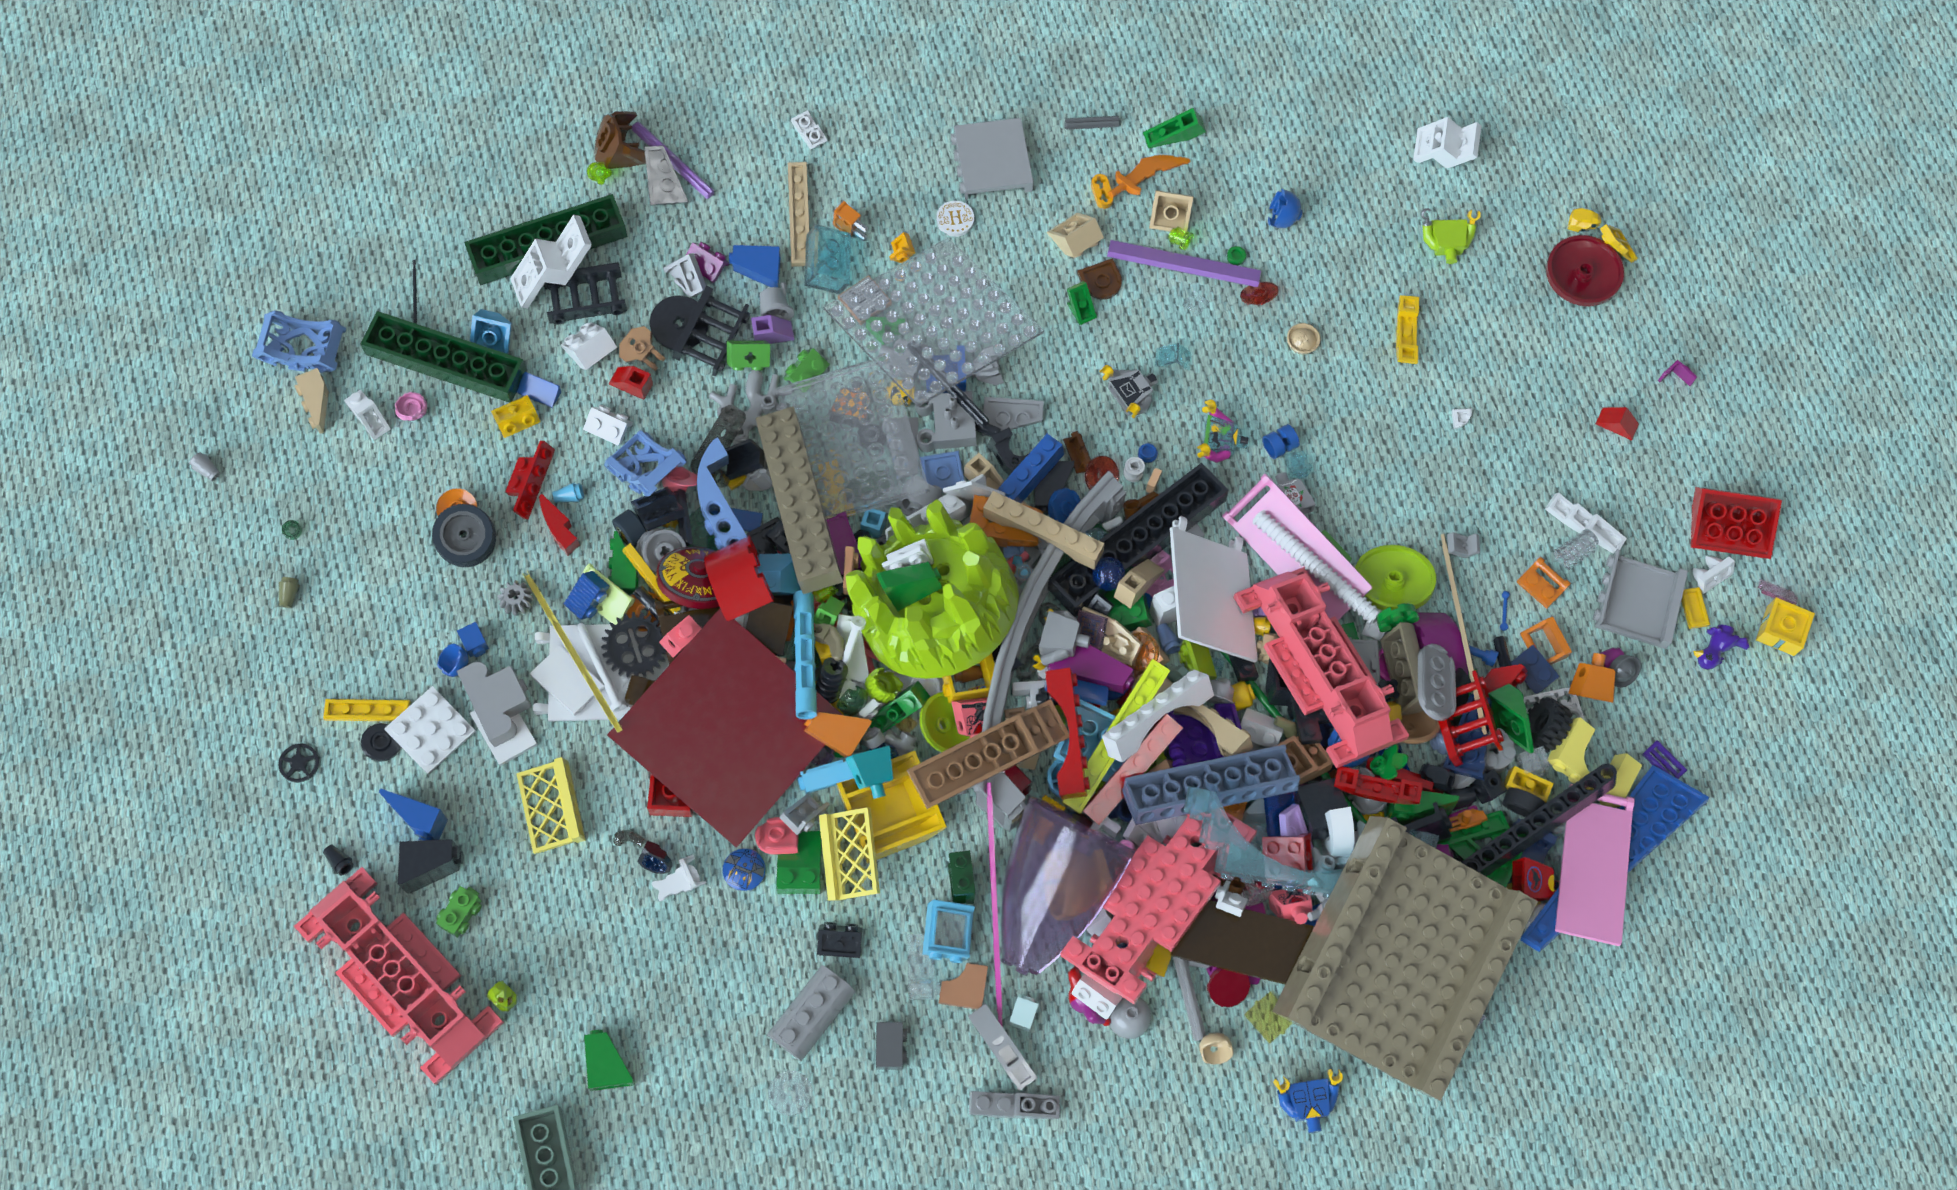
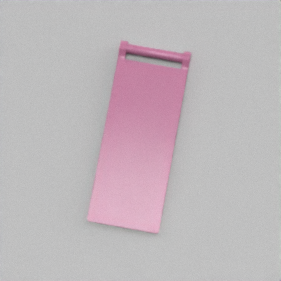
(1292, 518)
(1595, 871)

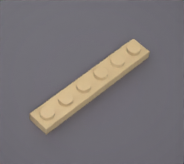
(798, 211)

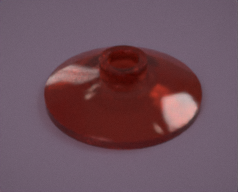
(1259, 295)
(1100, 465)

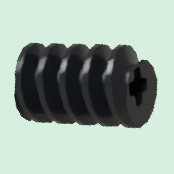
(831, 679)

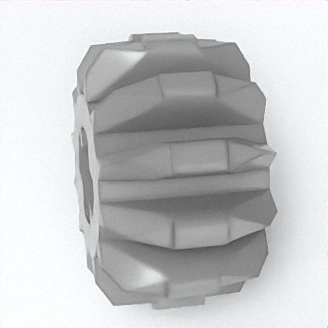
(508, 602)

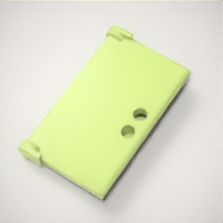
(616, 602)

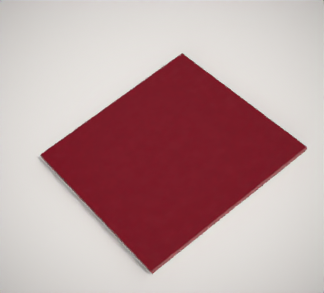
(722, 728)

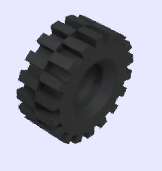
(1549, 723)

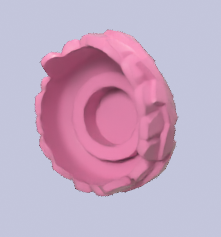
(410, 406)

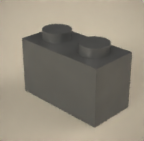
(890, 1045)

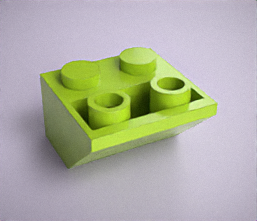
(1197, 657)

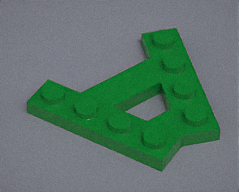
(1464, 846)

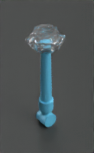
(1023, 570)

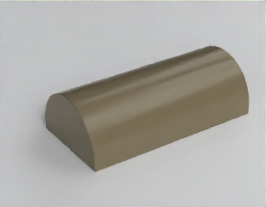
(1401, 658)

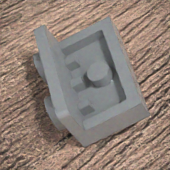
(803, 814)

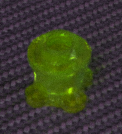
(602, 175)
(1180, 238)

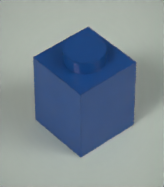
(473, 640)

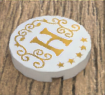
(955, 218)

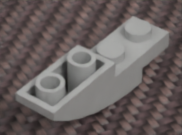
(1002, 1047)
(1014, 1105)

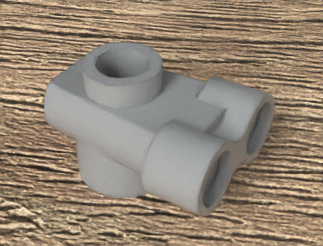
(902, 743)

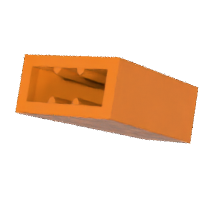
(838, 731)

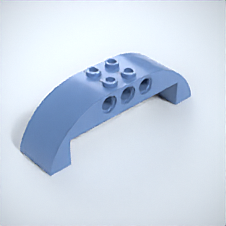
(713, 500)

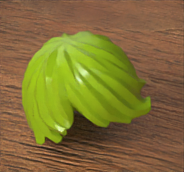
(883, 685)

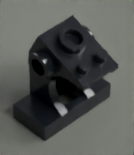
(1000, 447)

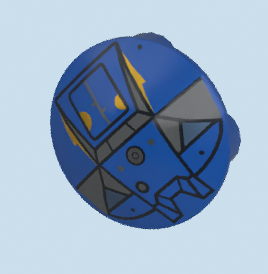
(744, 869)

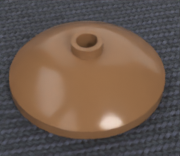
(1419, 727)

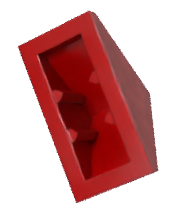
(1618, 421)

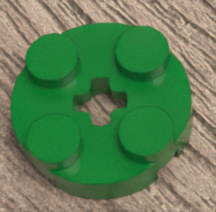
(1391, 618)

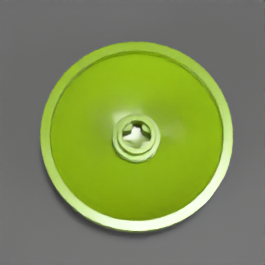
(1397, 576)

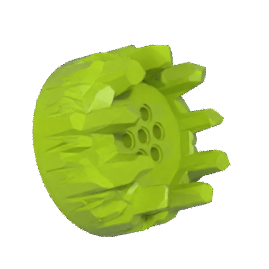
(951, 625)

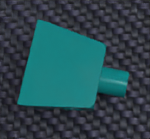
(872, 770)

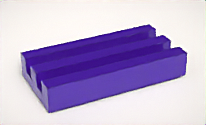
(1668, 755)

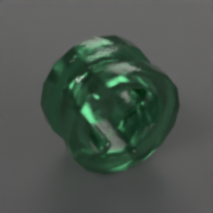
(296, 534)

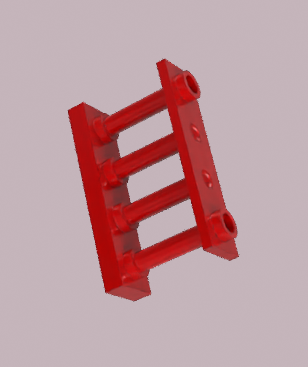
(1451, 732)

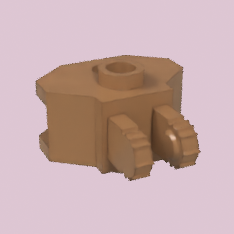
(641, 349)

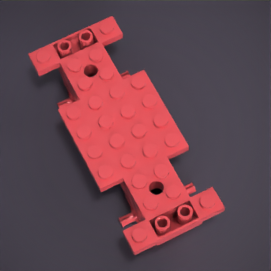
(1323, 665)
(1151, 907)
(398, 974)

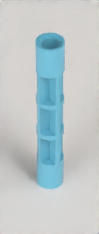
(805, 656)

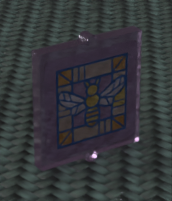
(1093, 626)

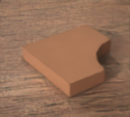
(965, 990)

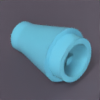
(569, 493)

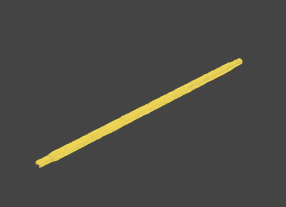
(573, 653)

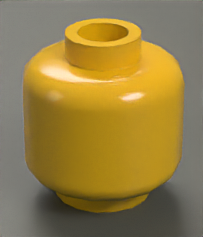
(1243, 695)

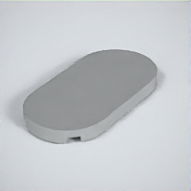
(1436, 682)

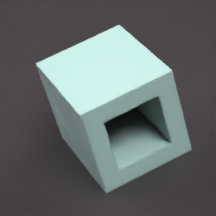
(1023, 1013)

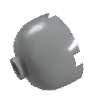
(1130, 1019)

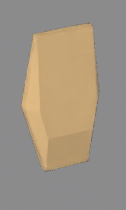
(1119, 641)

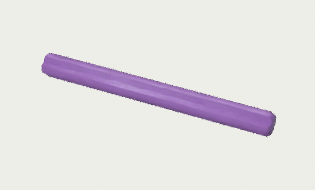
(677, 164)

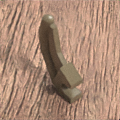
(830, 636)

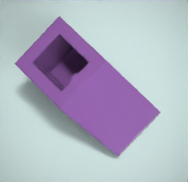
(772, 329)

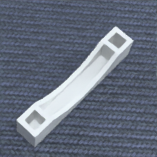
(1127, 736)

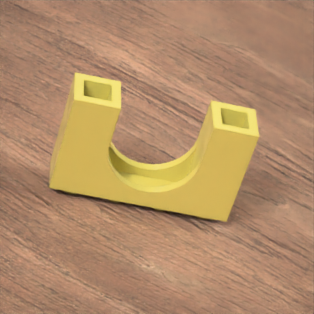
(1569, 760)

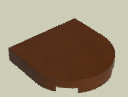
(1102, 279)

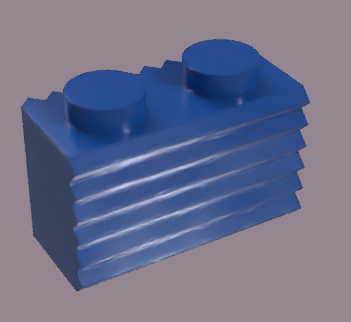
(586, 595)

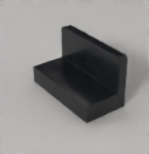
(744, 458)

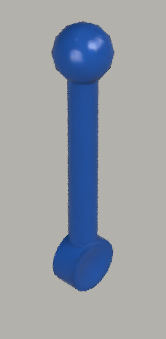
(1504, 626)

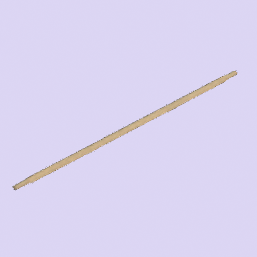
(1461, 623)

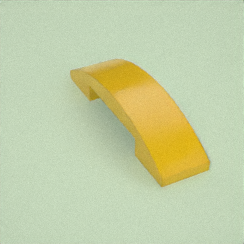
(1407, 329)

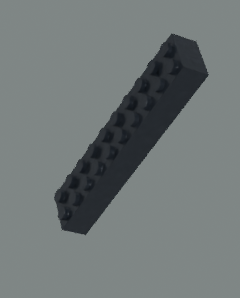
(1142, 534)

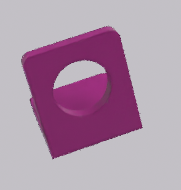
(1681, 371)

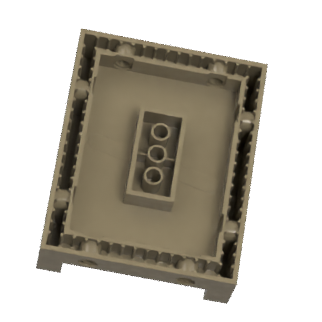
(1404, 957)

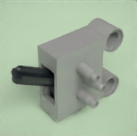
(952, 424)

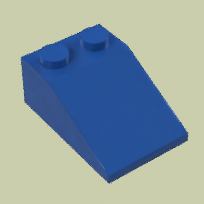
(423, 819)

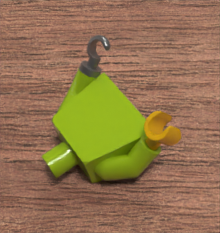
(1449, 236)

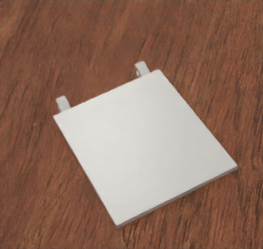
(1205, 589)
(592, 710)

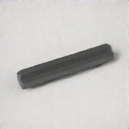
(1092, 122)

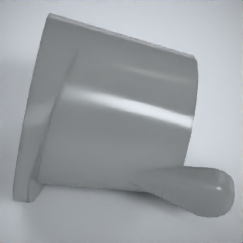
(774, 302)

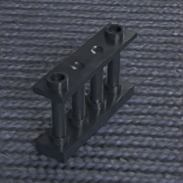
(589, 275)
(700, 316)

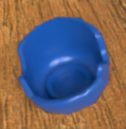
(452, 659)

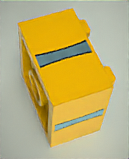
(1785, 626)

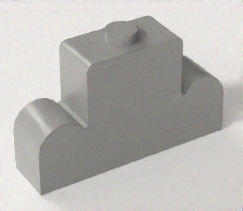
(495, 699)

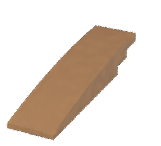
(988, 753)

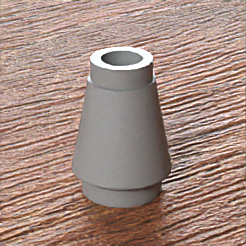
(204, 466)

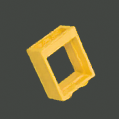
(987, 666)

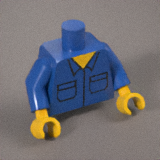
(1309, 1099)

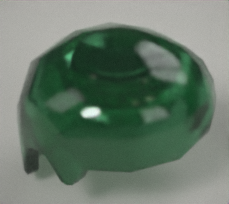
(853, 701)

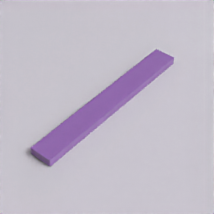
(1184, 263)

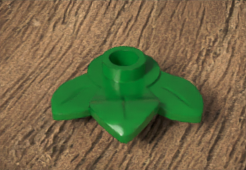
(1388, 764)

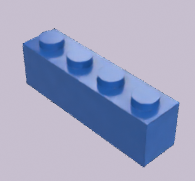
(1032, 469)

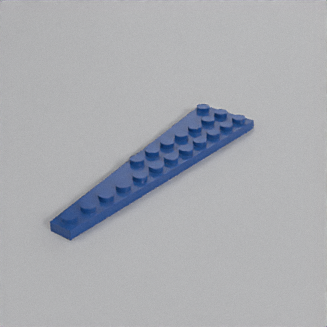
(1658, 810)

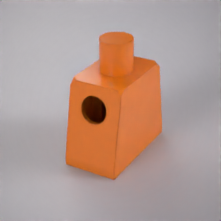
(1594, 680)

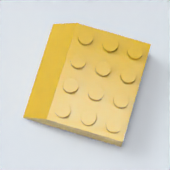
(897, 818)

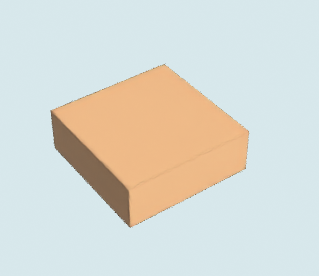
(1153, 481)

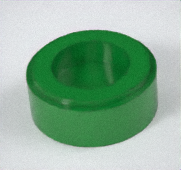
(1236, 255)

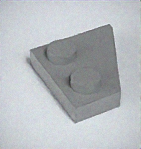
(687, 275)

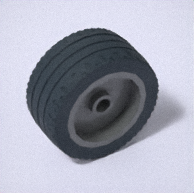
(475, 546)

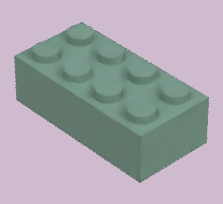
(545, 1150)

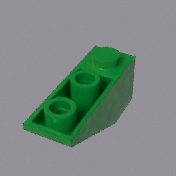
(623, 572)
(904, 705)

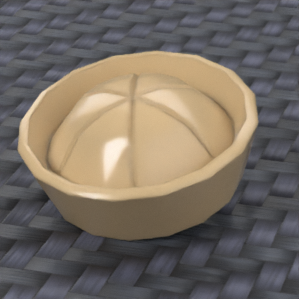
(1303, 338)

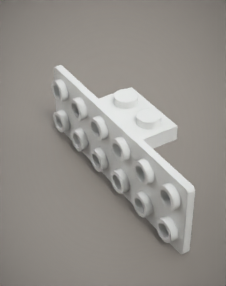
(955, 506)

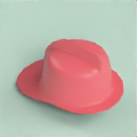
(679, 479)

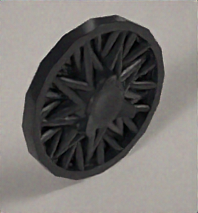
(376, 745)

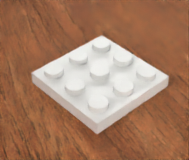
(430, 730)

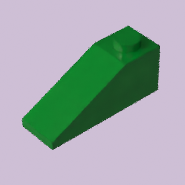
(1175, 130)

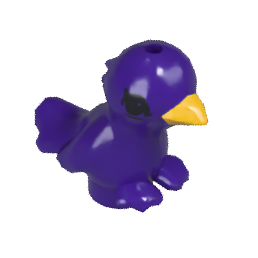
(1720, 641)

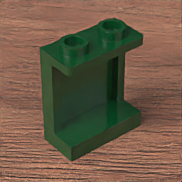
(961, 877)

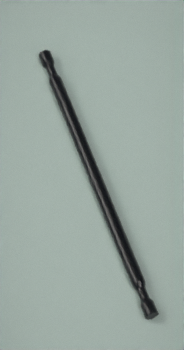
(414, 293)

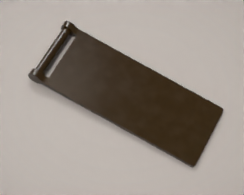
(1246, 944)

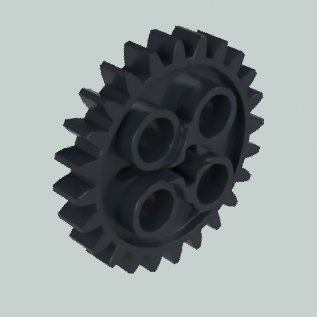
(617, 651)

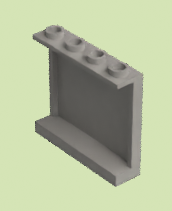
(992, 156)
(1640, 600)

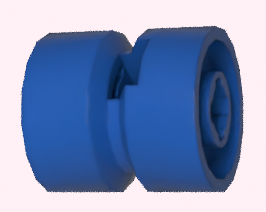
(1280, 441)

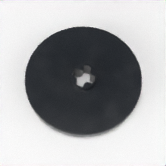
(664, 319)

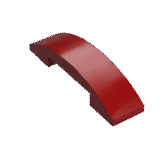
(1377, 788)

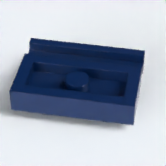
(1539, 673)

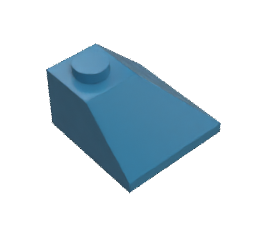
(491, 330)
(779, 573)

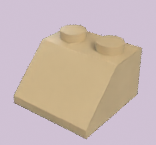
(1076, 234)

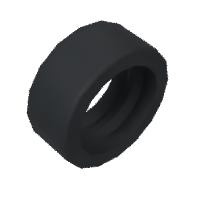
(1521, 802)

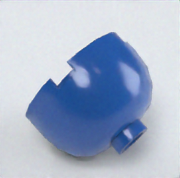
(1286, 207)

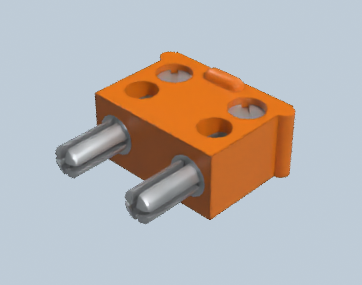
(848, 220)

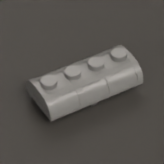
(811, 1013)

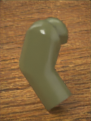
(1288, 726)

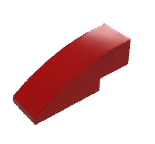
(558, 526)

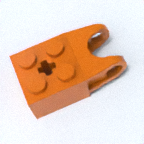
(1003, 535)

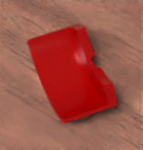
(737, 579)

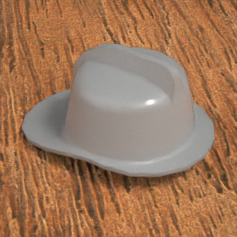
(1222, 691)

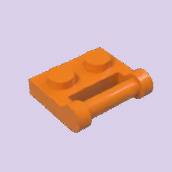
(1539, 587)

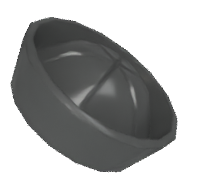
(1626, 670)

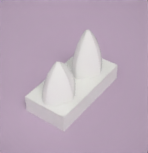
(1717, 573)

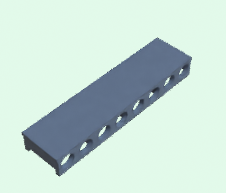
(1233, 778)

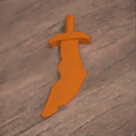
(1145, 169)

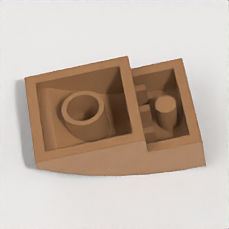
(1308, 759)

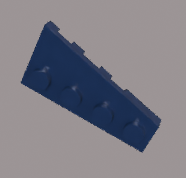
(1475, 760)

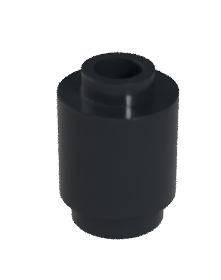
(1466, 797)

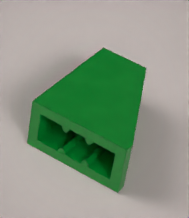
(909, 583)
(604, 1063)

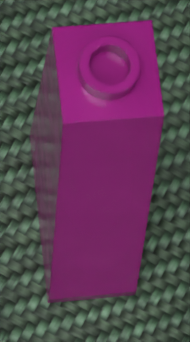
(1098, 668)

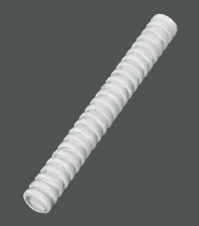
(1316, 566)

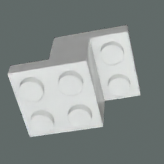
(1447, 142)

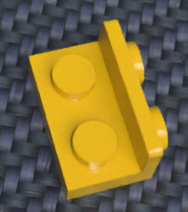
(515, 416)

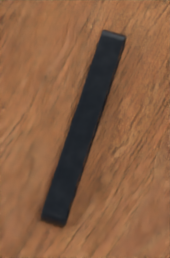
(1544, 815)

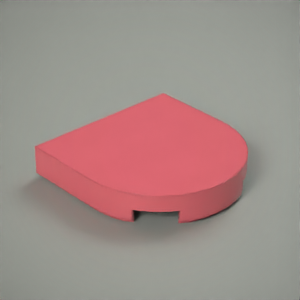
(776, 837)

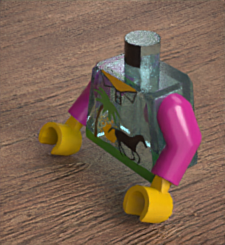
(1219, 435)

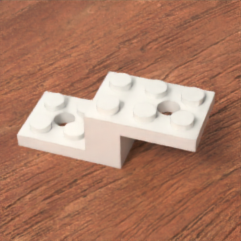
(550, 261)

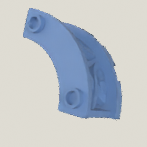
(273, 352)
(645, 483)

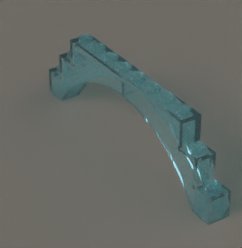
(1242, 860)

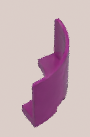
(1443, 631)

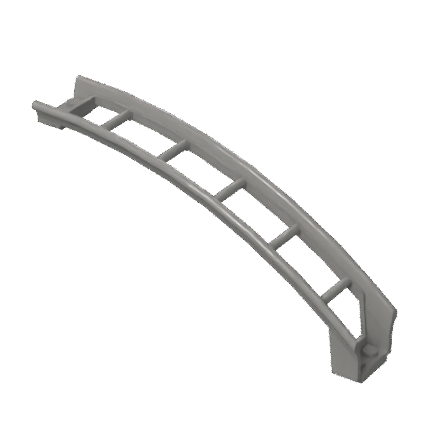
(1097, 506)

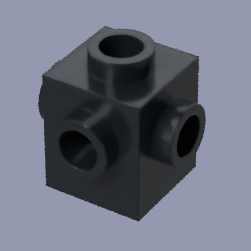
(1490, 787)

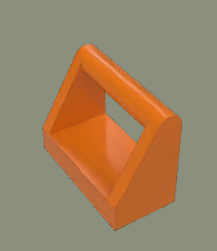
(1554, 636)

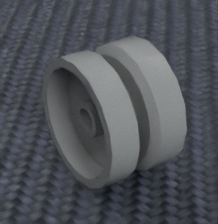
(654, 541)

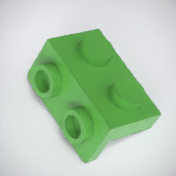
(808, 365)

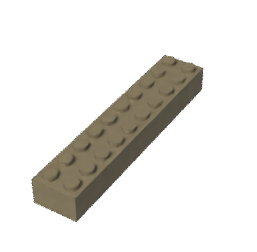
(799, 500)

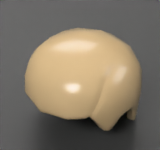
(1224, 1051)

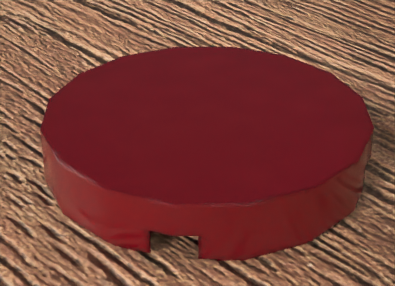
(1228, 987)

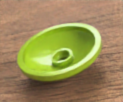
(937, 711)

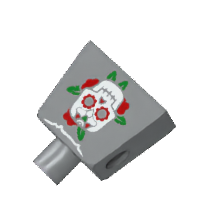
(1296, 492)

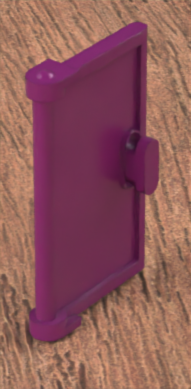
(841, 537)

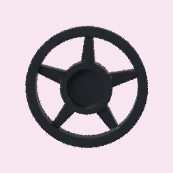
(298, 763)

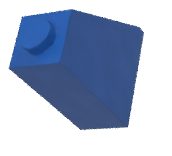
(757, 263)

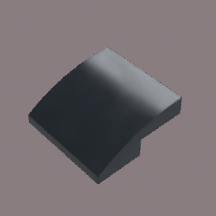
(657, 508)

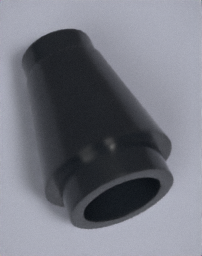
(338, 860)

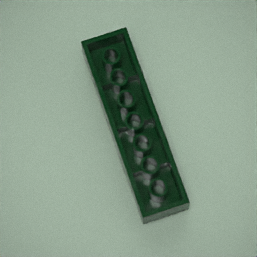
(501, 252)
(443, 356)

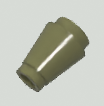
(287, 591)

